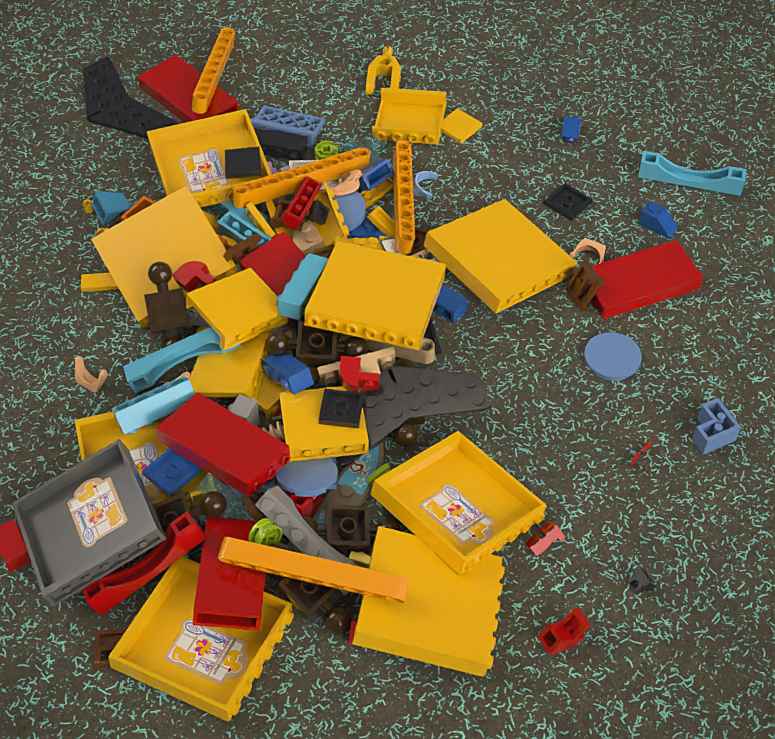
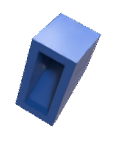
(571, 128)
(375, 174)
(657, 220)

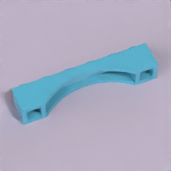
(725, 180)
(147, 370)

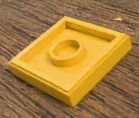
(460, 125)

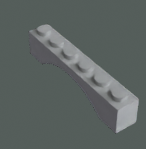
(283, 513)

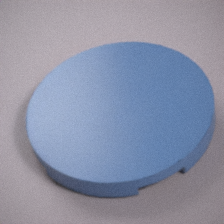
(352, 208)
(612, 356)
(307, 476)

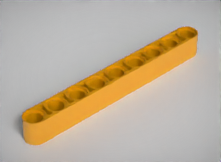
(213, 70)
(290, 180)
(403, 198)
(314, 569)

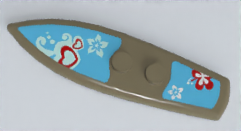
(352, 483)

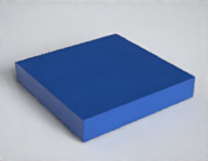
(171, 472)

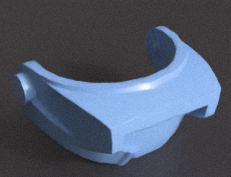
(417, 177)

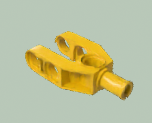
(385, 66)

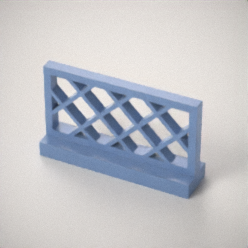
(263, 122)

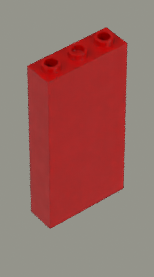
(173, 87)
(275, 263)
(644, 279)
(224, 444)
(227, 592)

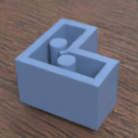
(716, 427)

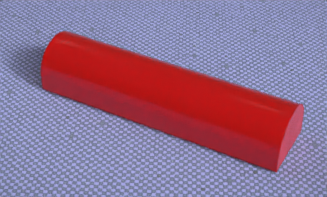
(301, 202)

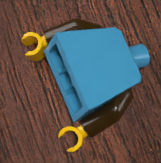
(108, 207)

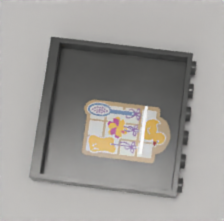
(87, 522)

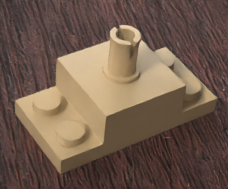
(370, 363)

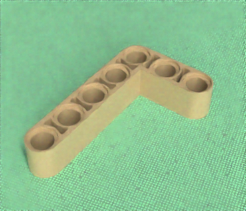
(424, 355)

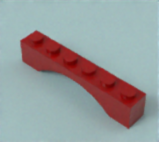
(111, 589)

